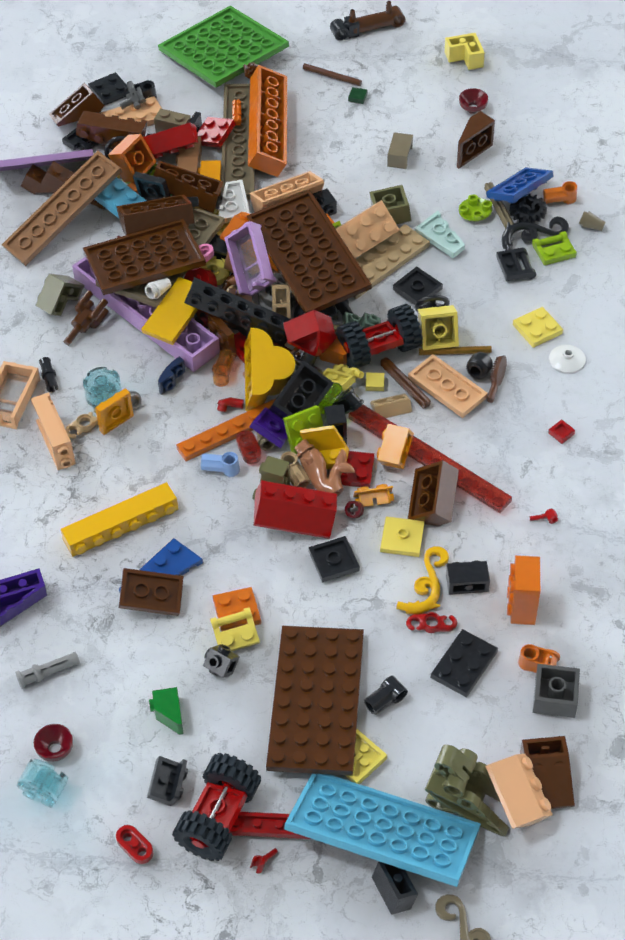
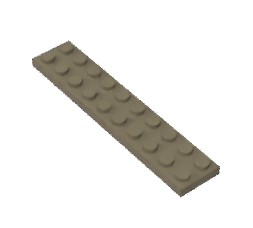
(235, 148)

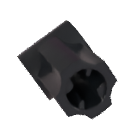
(389, 692)

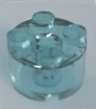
(101, 385)
(42, 782)

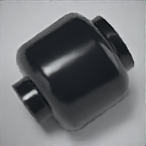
(479, 365)

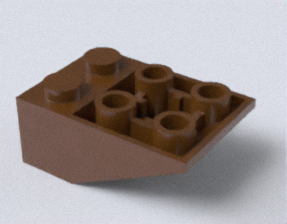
(552, 768)

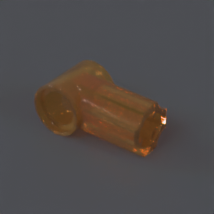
(223, 367)

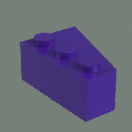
(20, 593)

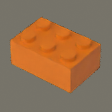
(524, 590)

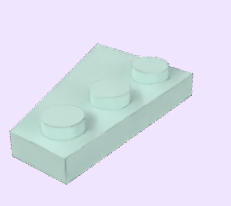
(440, 235)

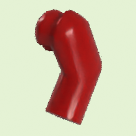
(231, 402)

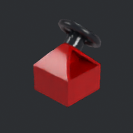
(312, 334)

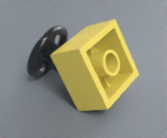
(437, 323)

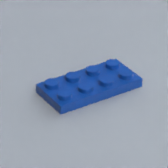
(519, 184)

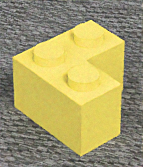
(466, 48)

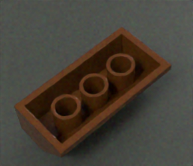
(153, 213)

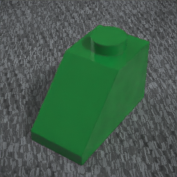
(167, 708)

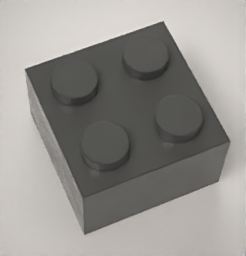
(556, 690)

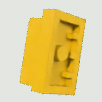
(327, 441)

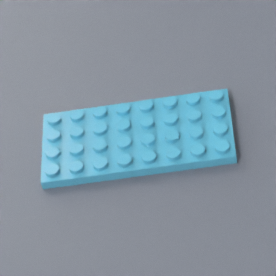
(384, 827)

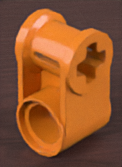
(538, 655)

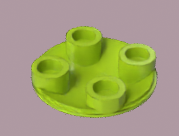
(475, 208)

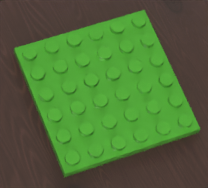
(222, 45)

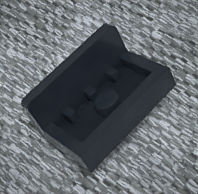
(167, 781)

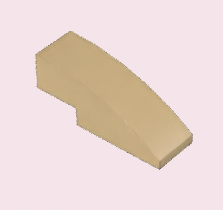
(281, 299)

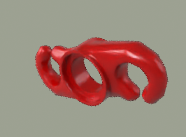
(423, 618)

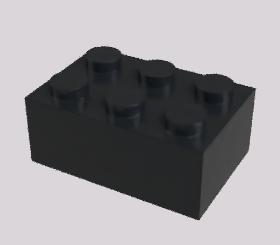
(301, 392)

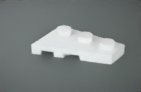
(233, 200)

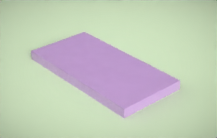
(44, 160)

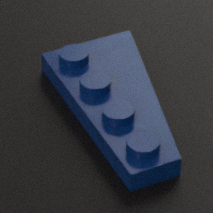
(173, 560)

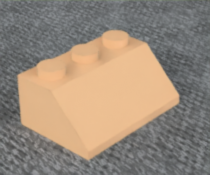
(519, 791)

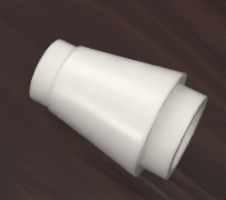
(157, 288)

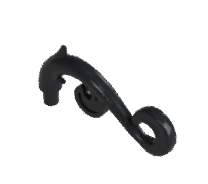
(532, 228)

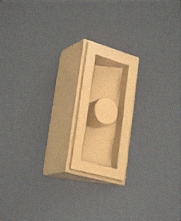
(392, 405)

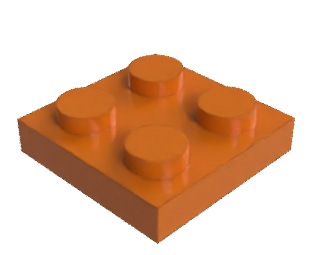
(234, 602)

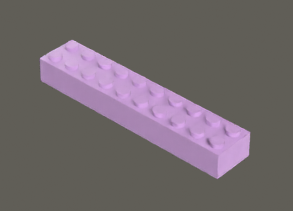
(194, 345)

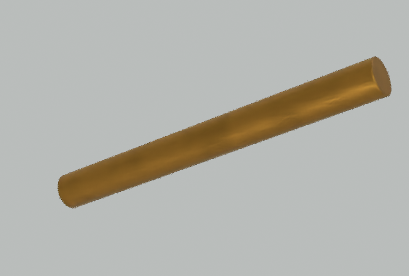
(456, 350)

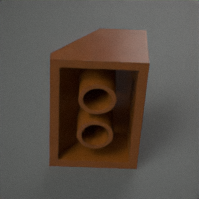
(433, 493)

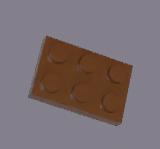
(151, 592)

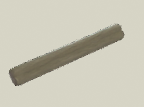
(499, 207)

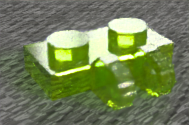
(330, 397)

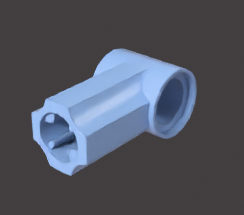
(226, 463)

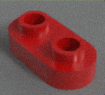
(134, 846)

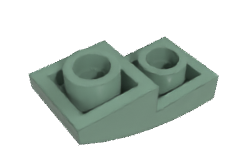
(365, 321)

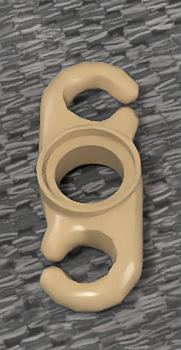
(75, 425)

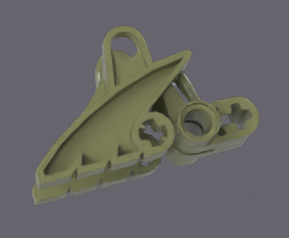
(460, 787)

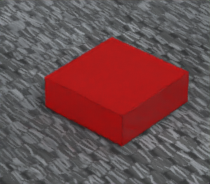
(561, 431)

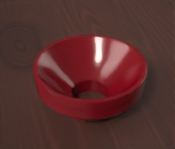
(473, 97)
(51, 735)

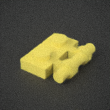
(343, 375)

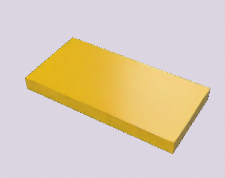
(171, 315)

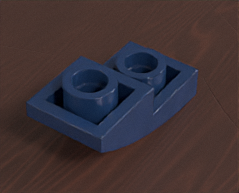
(172, 371)

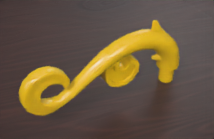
(422, 582)

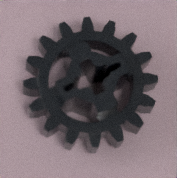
(528, 209)

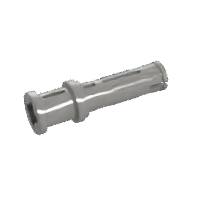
(37, 672)

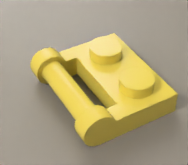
(236, 637)

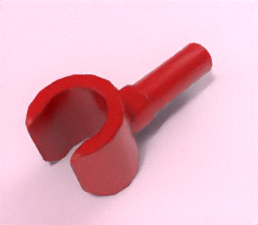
(550, 514)
(260, 861)

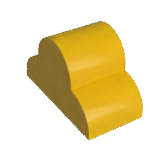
(266, 368)

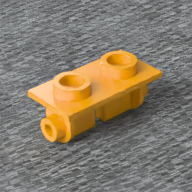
(381, 493)

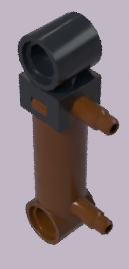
(353, 26)

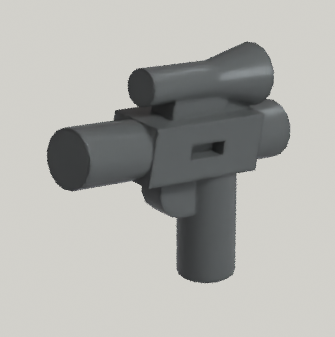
(134, 97)

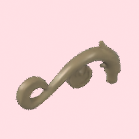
(475, 934)

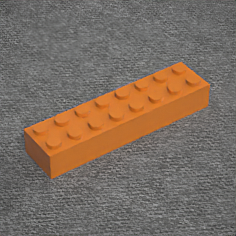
(268, 121)

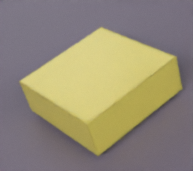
(374, 381)

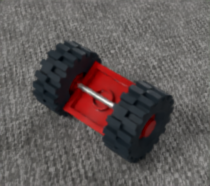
(399, 331)
(208, 826)

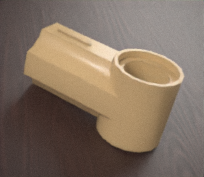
(297, 474)

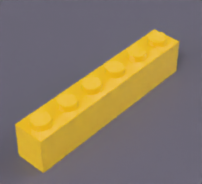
(119, 519)

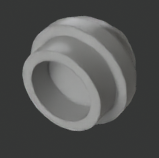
(135, 399)

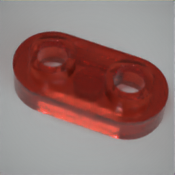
(251, 450)

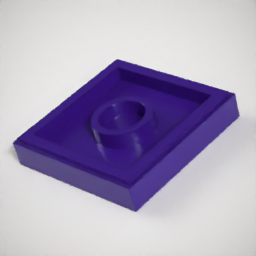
(270, 427)

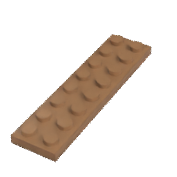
(61, 208)

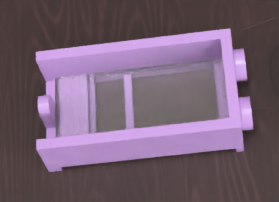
(249, 259)

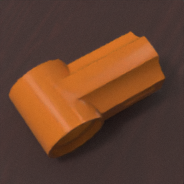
(565, 193)

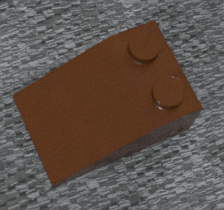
(73, 106)
(475, 138)

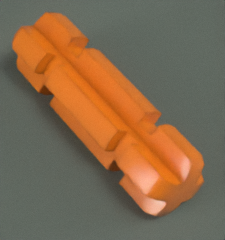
(236, 111)

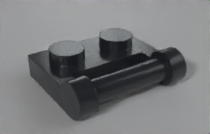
(510, 266)

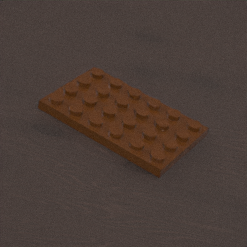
(144, 256)

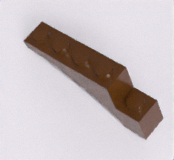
(49, 182)

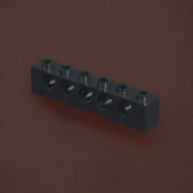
(236, 310)

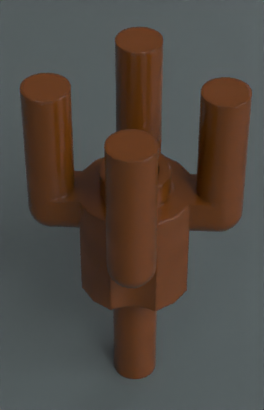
(86, 317)

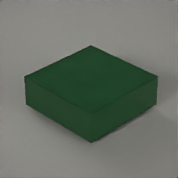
(357, 95)

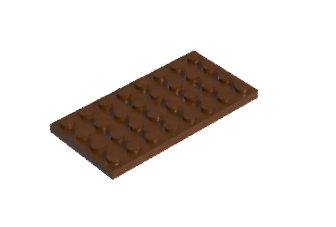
(310, 253)
(316, 701)

